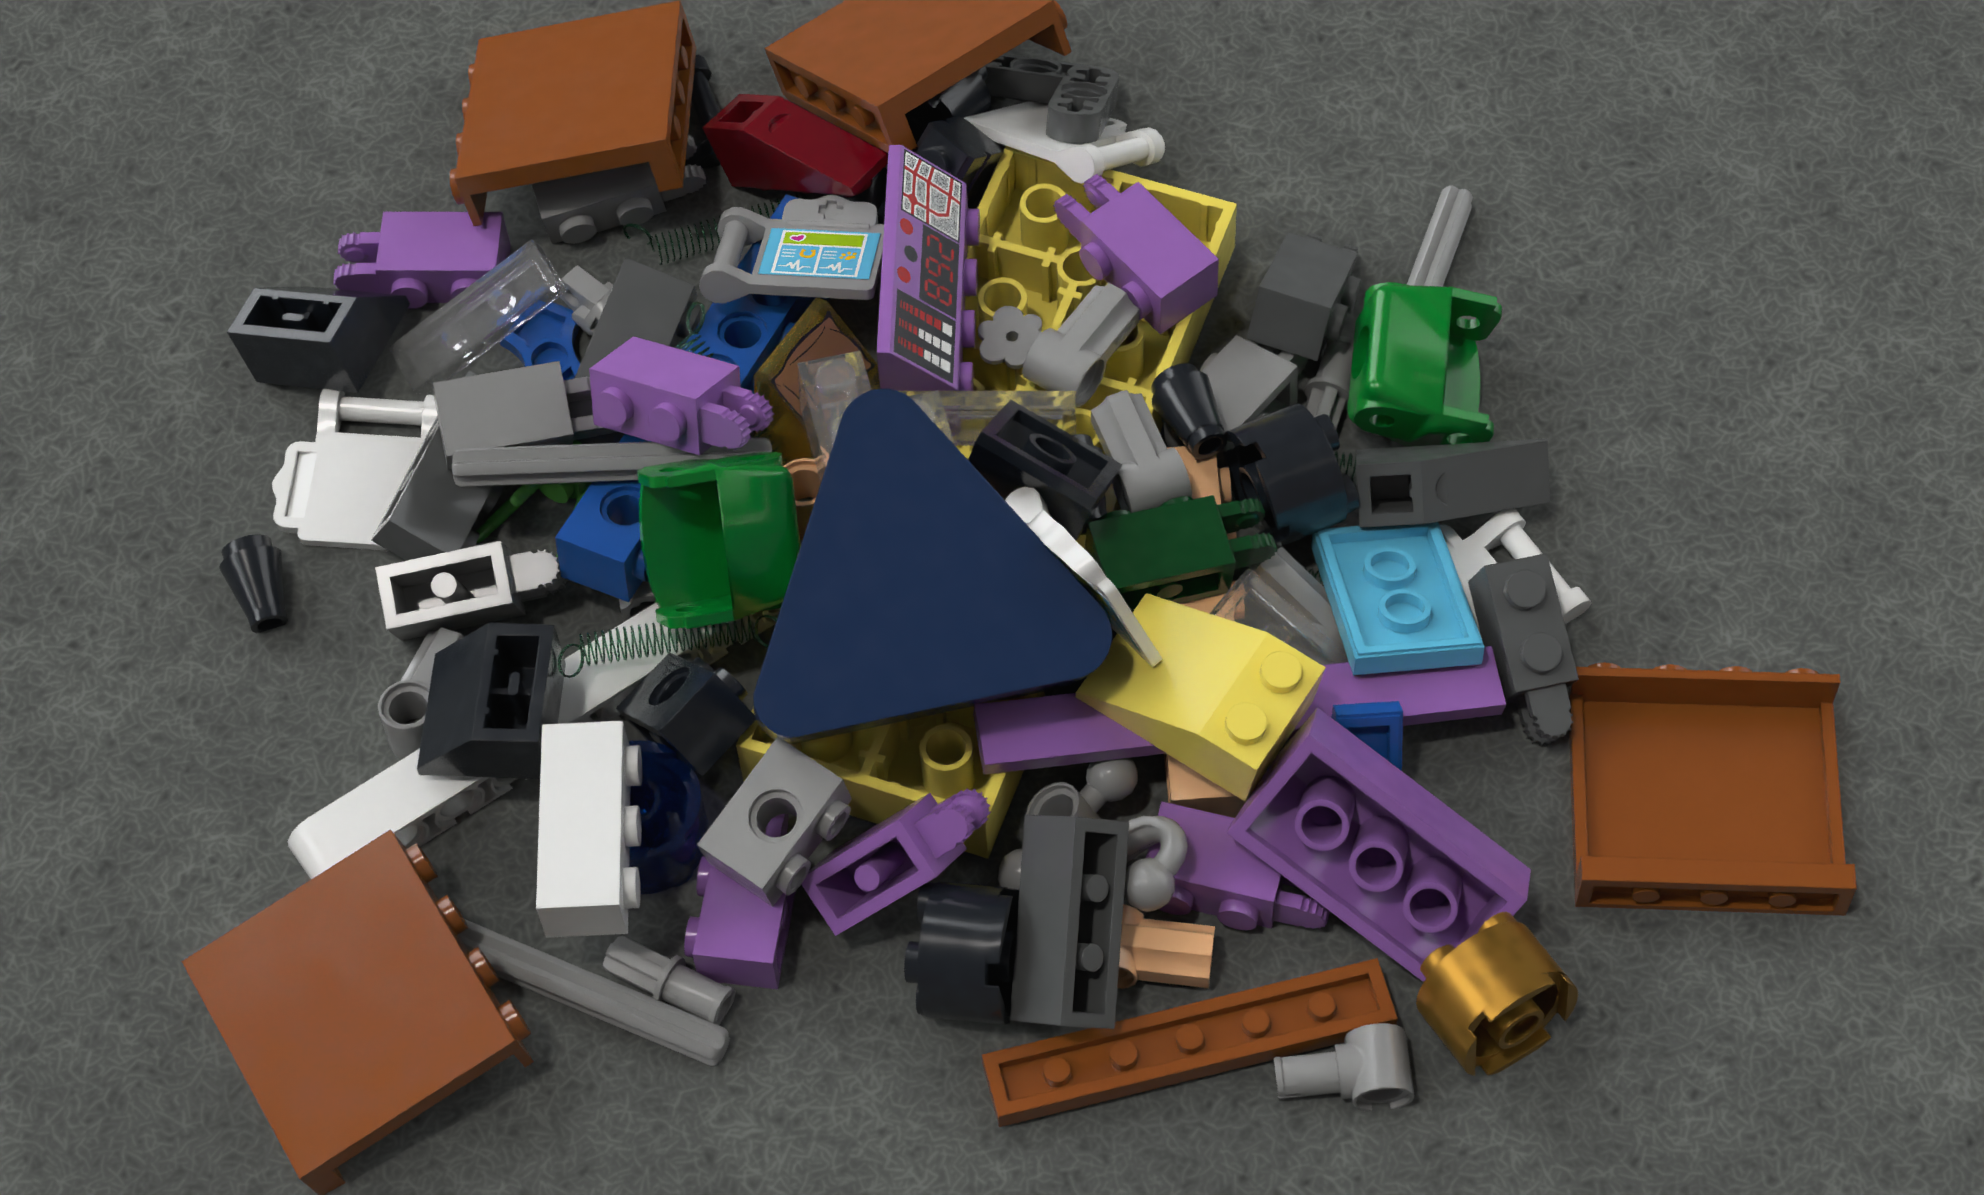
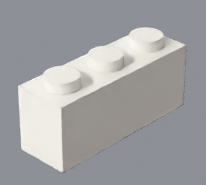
(587, 829)

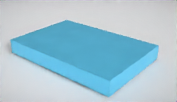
(1396, 598)

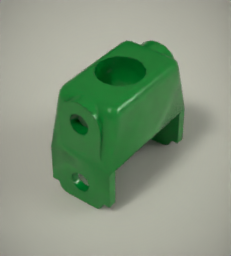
(1420, 364)
(718, 537)

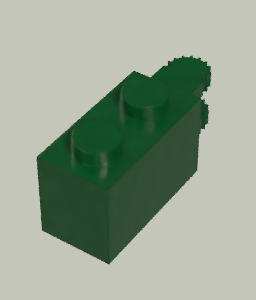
(1178, 548)

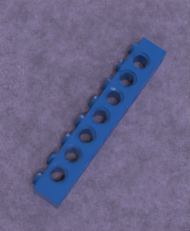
(602, 534)

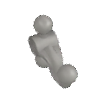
(1148, 880)

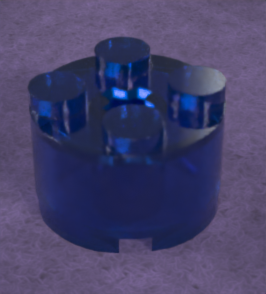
(670, 819)

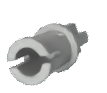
(1330, 388)
(668, 979)

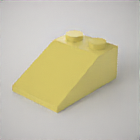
(1215, 699)

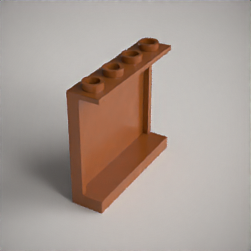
(885, 57)
(577, 103)
(1707, 791)
(355, 1006)

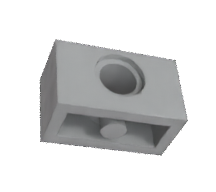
(779, 784)

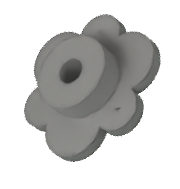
(1008, 336)

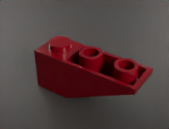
(784, 147)

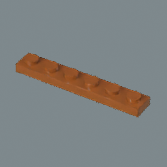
(1185, 1042)

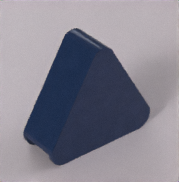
(916, 590)

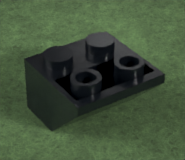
(315, 335)
(491, 702)

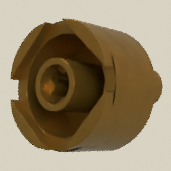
(1494, 995)

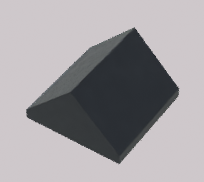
(1031, 452)

